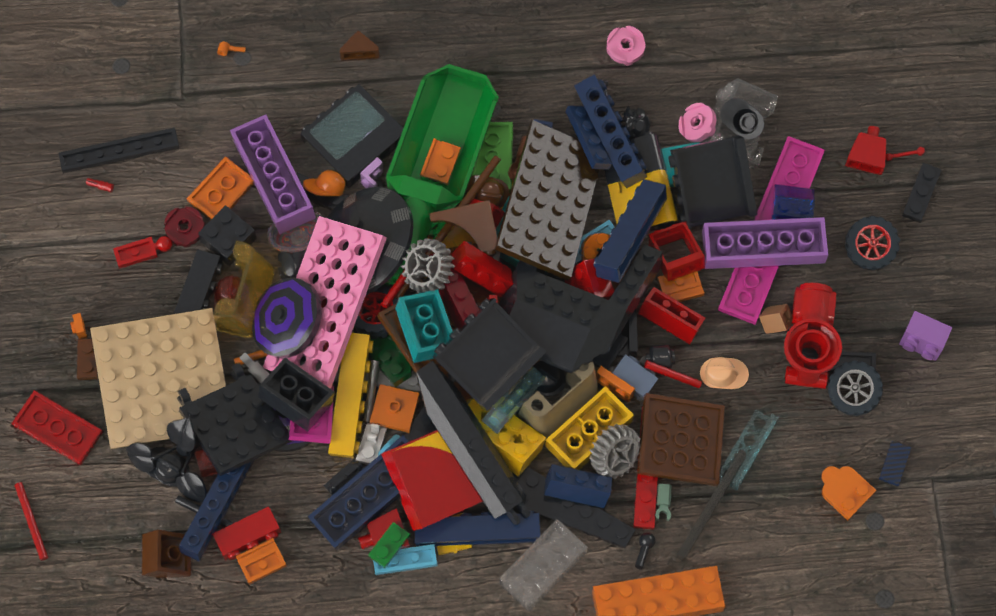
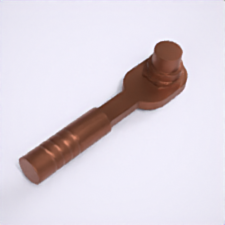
(513, 167)

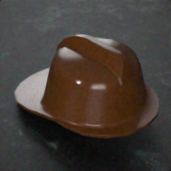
(493, 190)

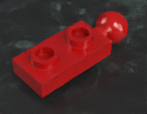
(140, 250)

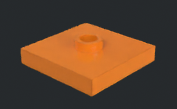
(394, 408)

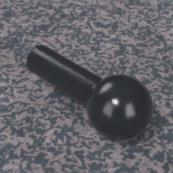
(646, 542)

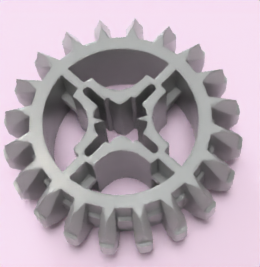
(420, 265)
(615, 451)

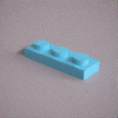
(409, 559)

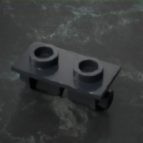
(343, 476)

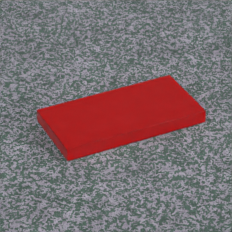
(57, 427)

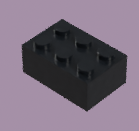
(296, 394)

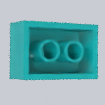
(423, 323)

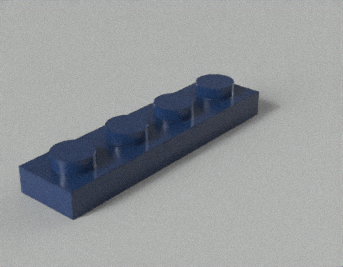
(588, 137)

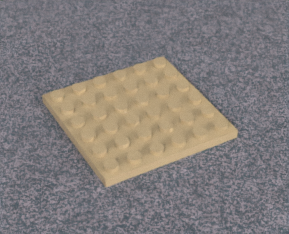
(145, 367)

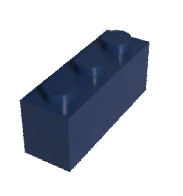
(578, 486)

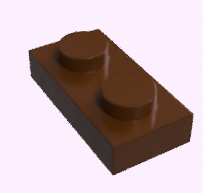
(86, 360)

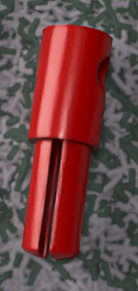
(100, 185)

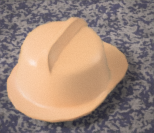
(724, 373)

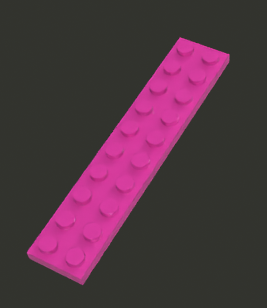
(751, 285)

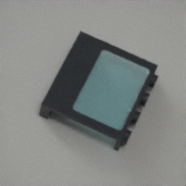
(353, 133)

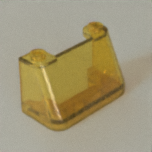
(257, 275)

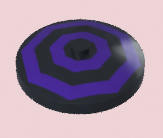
(286, 318)

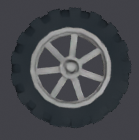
(858, 368)

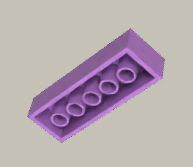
(273, 174)
(764, 243)

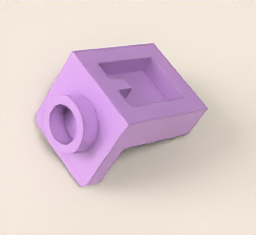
(371, 172)

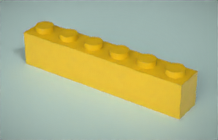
(350, 395)

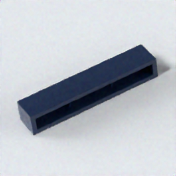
(630, 230)
(479, 530)

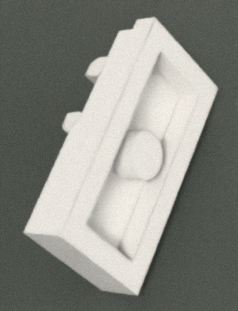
(371, 443)

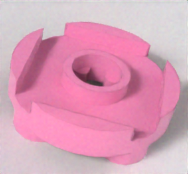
(628, 55)
(706, 126)

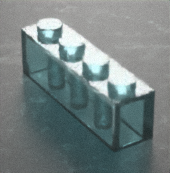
(513, 400)

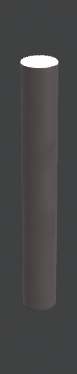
(371, 390)

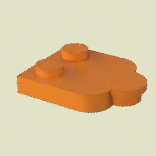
(845, 490)

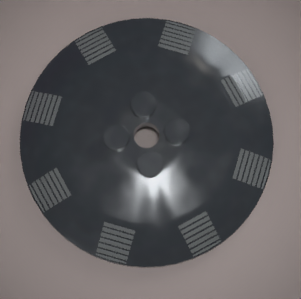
(382, 213)

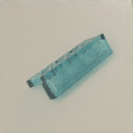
(755, 448)

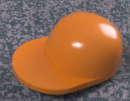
(327, 184)

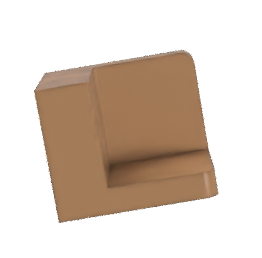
(776, 318)

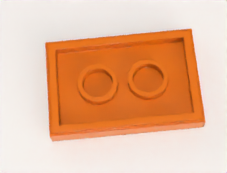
(221, 187)

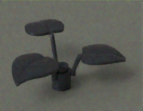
(183, 435)

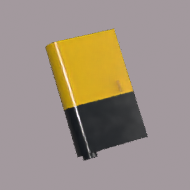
(651, 154)

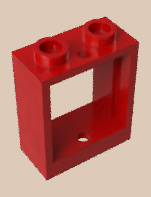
(686, 264)

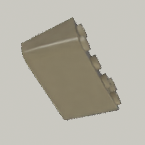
(550, 418)

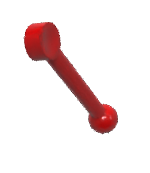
(920, 151)

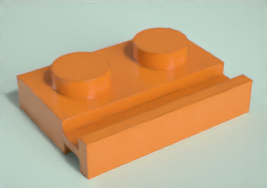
(440, 161)
(682, 288)
(615, 384)
(261, 561)

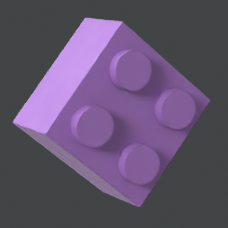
(925, 336)

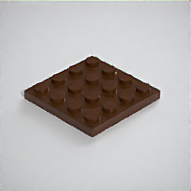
(681, 439)

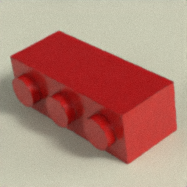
(482, 268)
(671, 315)
(247, 533)

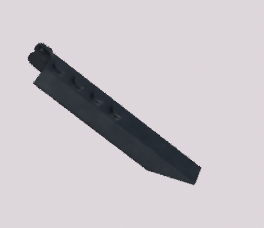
(470, 444)

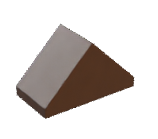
(359, 48)

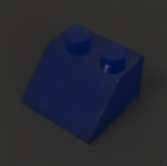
(792, 202)

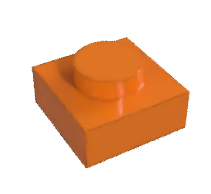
(78, 326)

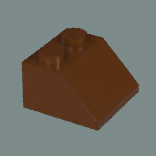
(163, 556)

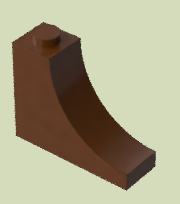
(475, 220)

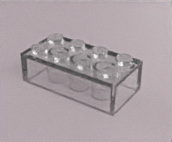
(543, 565)

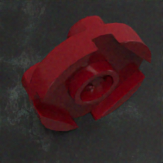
(183, 215)

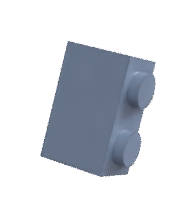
(635, 375)

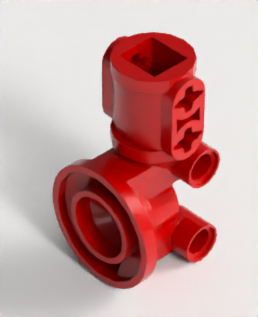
(813, 329)

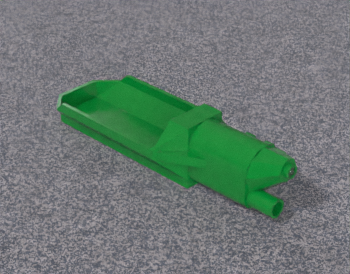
(452, 108)

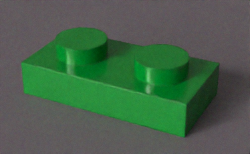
(389, 545)

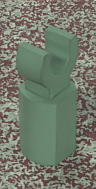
(663, 500)

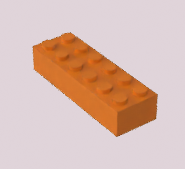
(671, 594)

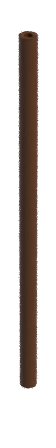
(466, 201)

